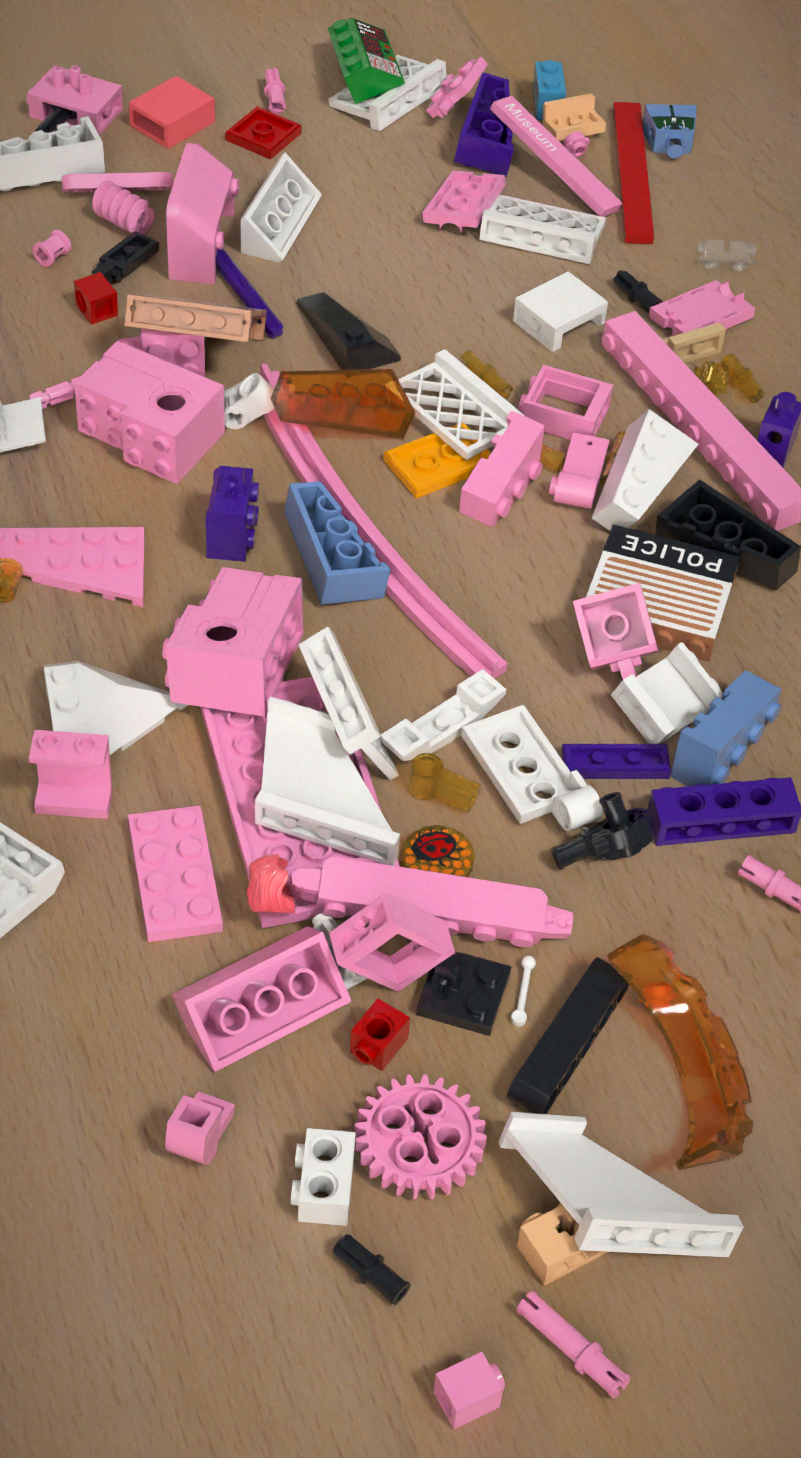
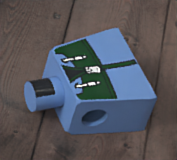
(669, 128)

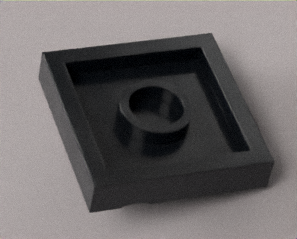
(464, 992)

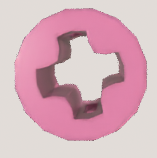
(53, 247)

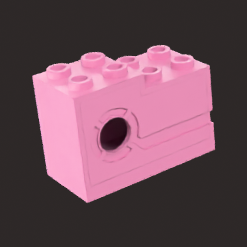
(150, 410)
(235, 642)

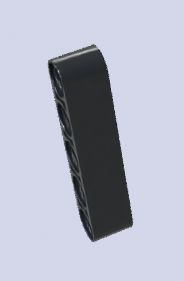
(568, 1038)

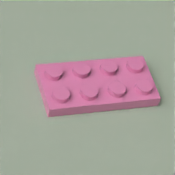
(174, 873)

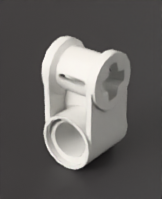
(247, 401)

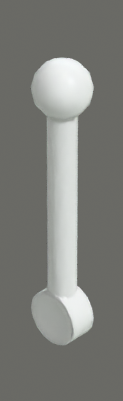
(519, 1017)

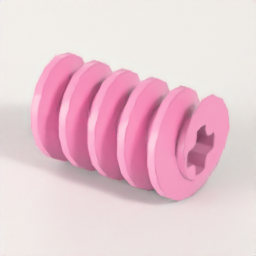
(122, 208)

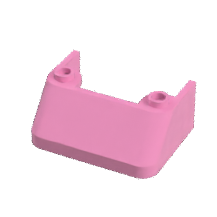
(198, 199)

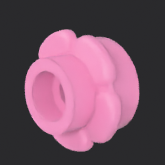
(576, 143)

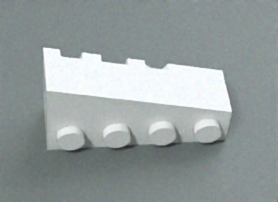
(51, 155)
(642, 468)

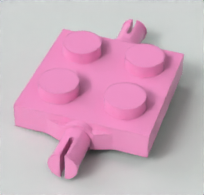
(455, 87)

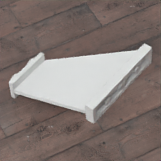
(316, 789)
(610, 1198)

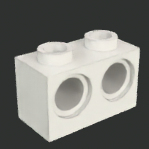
(324, 1176)

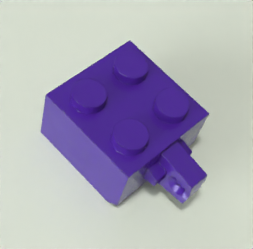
(232, 514)

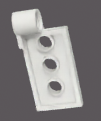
(572, 799)

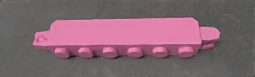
(466, 904)

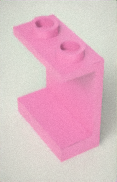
(72, 773)

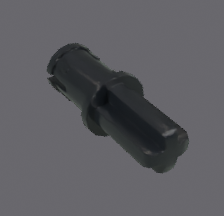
(636, 290)
(371, 1269)

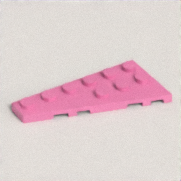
(81, 558)

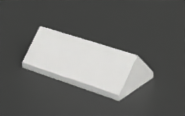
(278, 211)

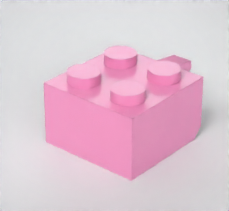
(177, 348)
(616, 629)

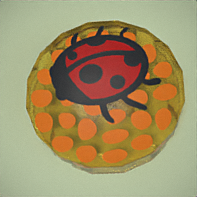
(439, 851)

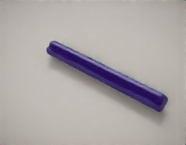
(247, 292)

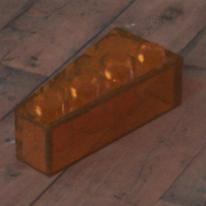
(345, 401)

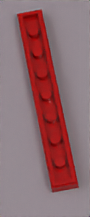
(633, 173)

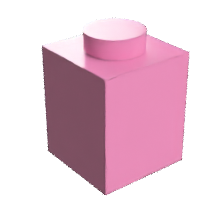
(469, 1389)

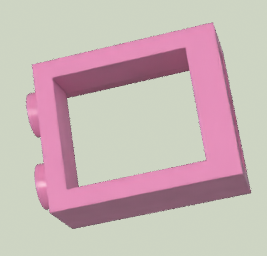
(570, 388)
(389, 916)

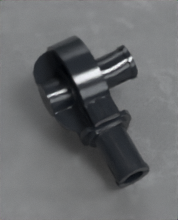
(615, 837)

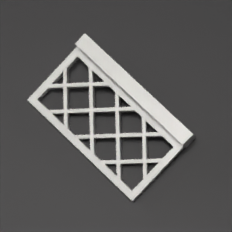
(399, 100)
(531, 234)
(471, 394)
(345, 700)

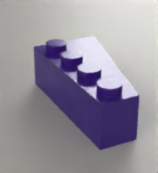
(484, 137)

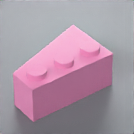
(506, 472)

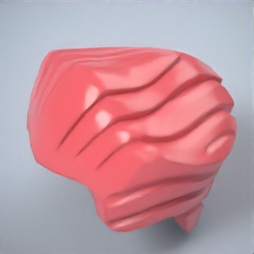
(269, 886)

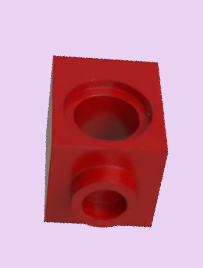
(96, 298)
(381, 1021)

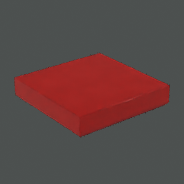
(263, 132)

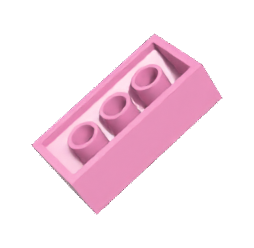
(262, 997)

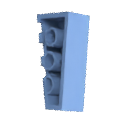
(331, 549)
(725, 731)

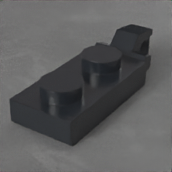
(126, 256)

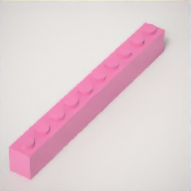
(705, 420)

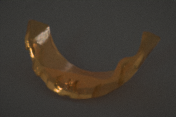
(700, 1046)

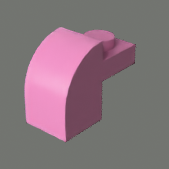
(198, 1126)

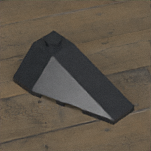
(346, 336)

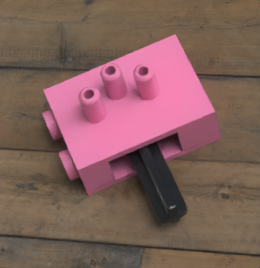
(69, 95)

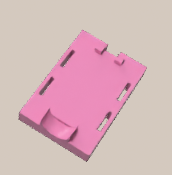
(463, 199)
(701, 308)

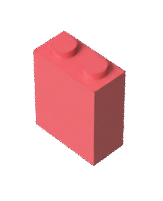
(172, 112)

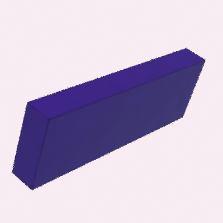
(618, 760)

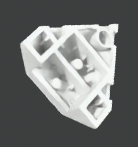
(104, 703)

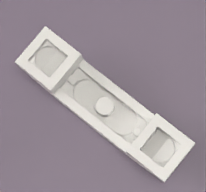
(445, 722)

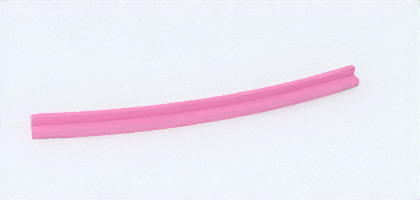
(404, 585)

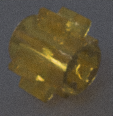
(713, 377)

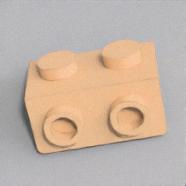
(572, 115)

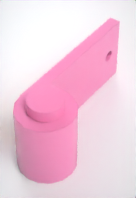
(581, 471)

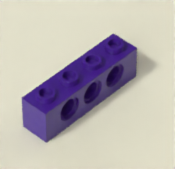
(724, 811)

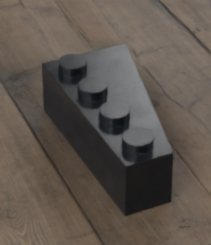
(717, 523)

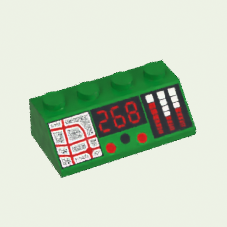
(365, 58)

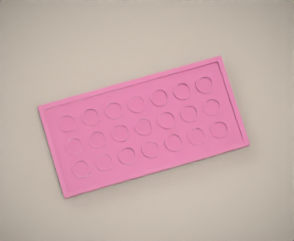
(239, 757)

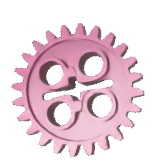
(387, 1147)

